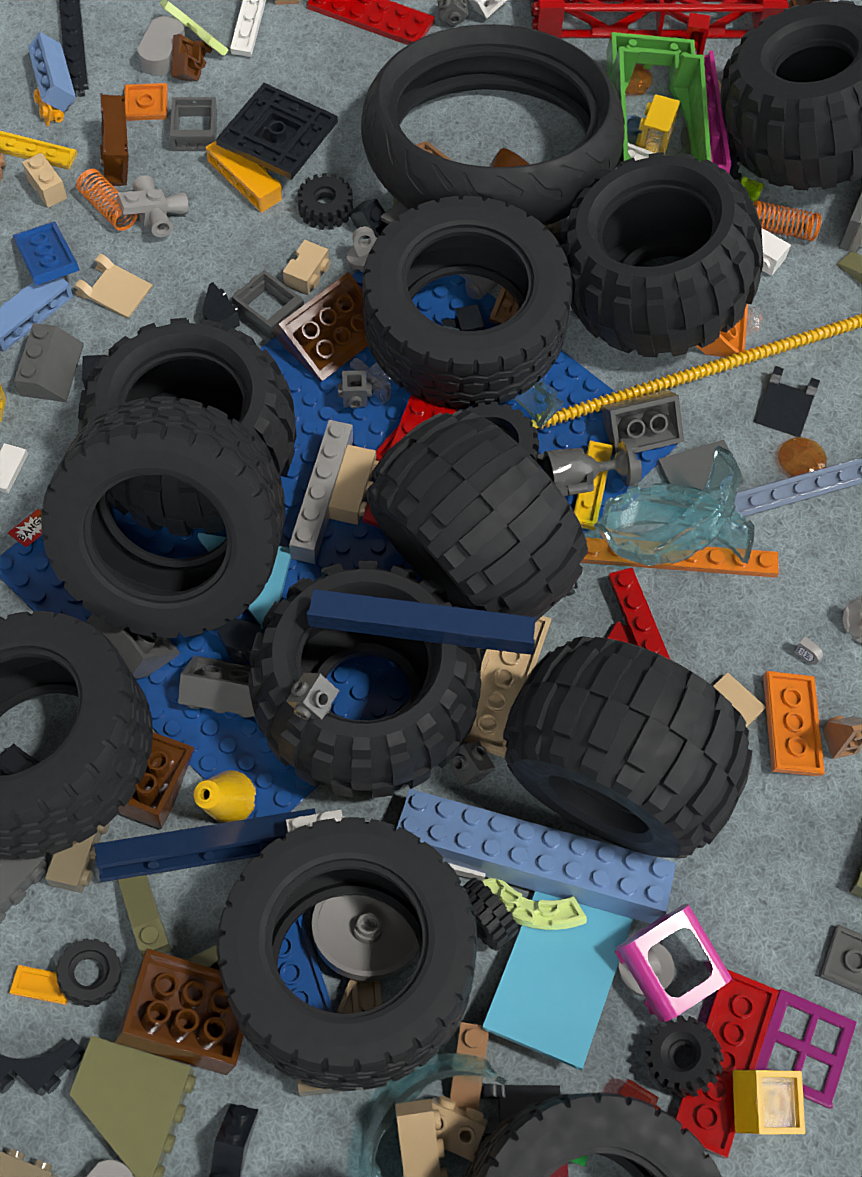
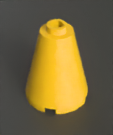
(226, 796)

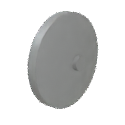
(363, 938)

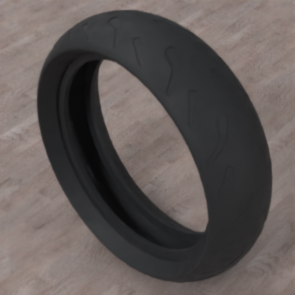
(502, 60)

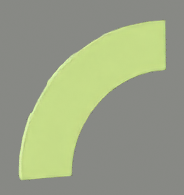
(187, 21)
(541, 914)

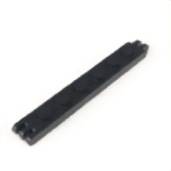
(74, 44)

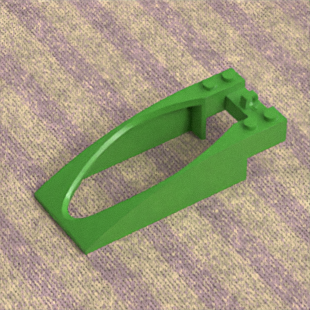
(685, 74)

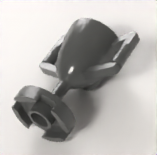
(575, 471)

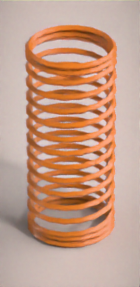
(118, 213)
(810, 221)

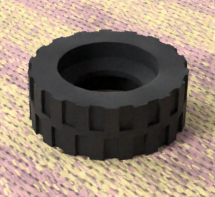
(88, 994)

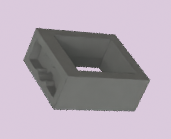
(192, 139)
(256, 287)

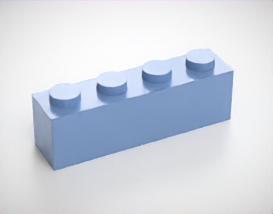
(51, 72)
(31, 306)

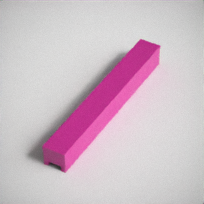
(718, 137)

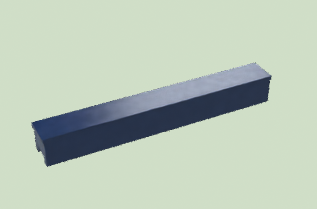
(422, 622)
(190, 846)

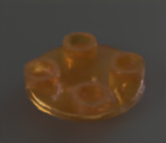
(640, 81)
(801, 456)

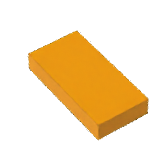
(37, 985)

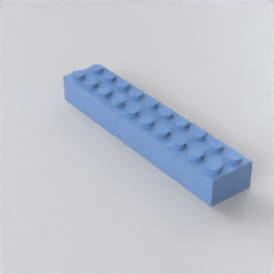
(541, 857)

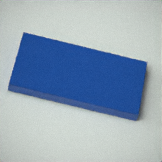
(45, 253)
(301, 969)

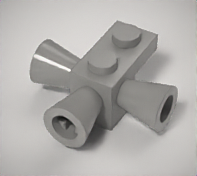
(152, 205)

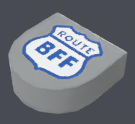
(809, 651)

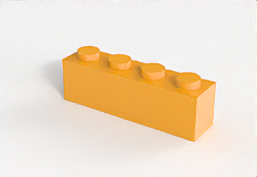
(246, 177)

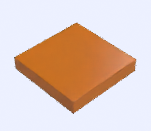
(146, 101)

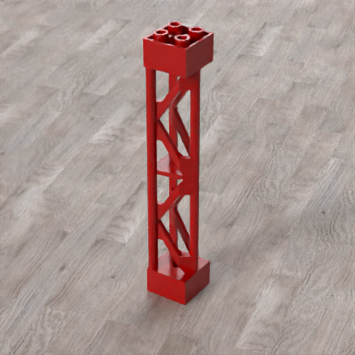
(550, 16)

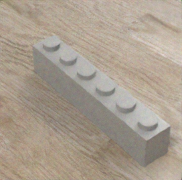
(314, 510)

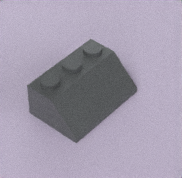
(48, 363)
(649, 419)
(140, 652)
(216, 686)

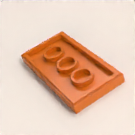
(793, 724)

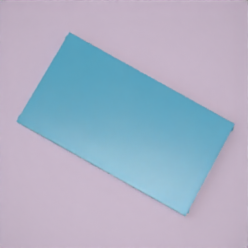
(558, 985)

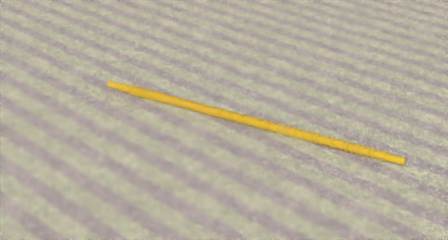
(707, 369)

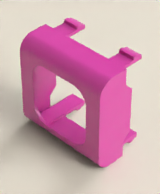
(635, 952)

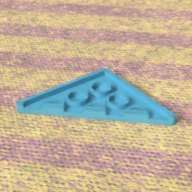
(273, 588)

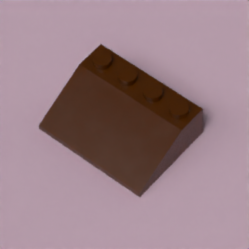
(326, 328)
(160, 783)
(181, 1014)

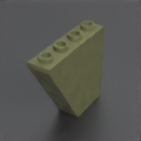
(133, 1101)

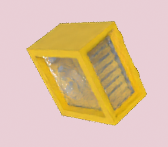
(658, 124)
(768, 1102)

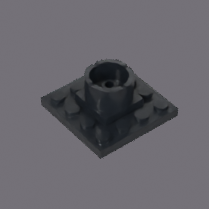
(277, 130)

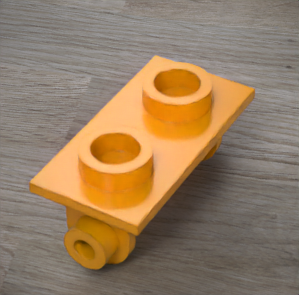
(47, 111)

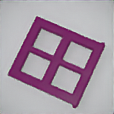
(835, 1061)

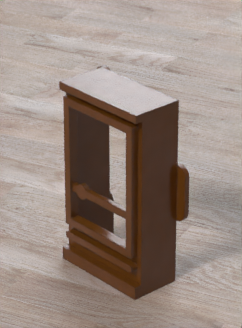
(114, 145)

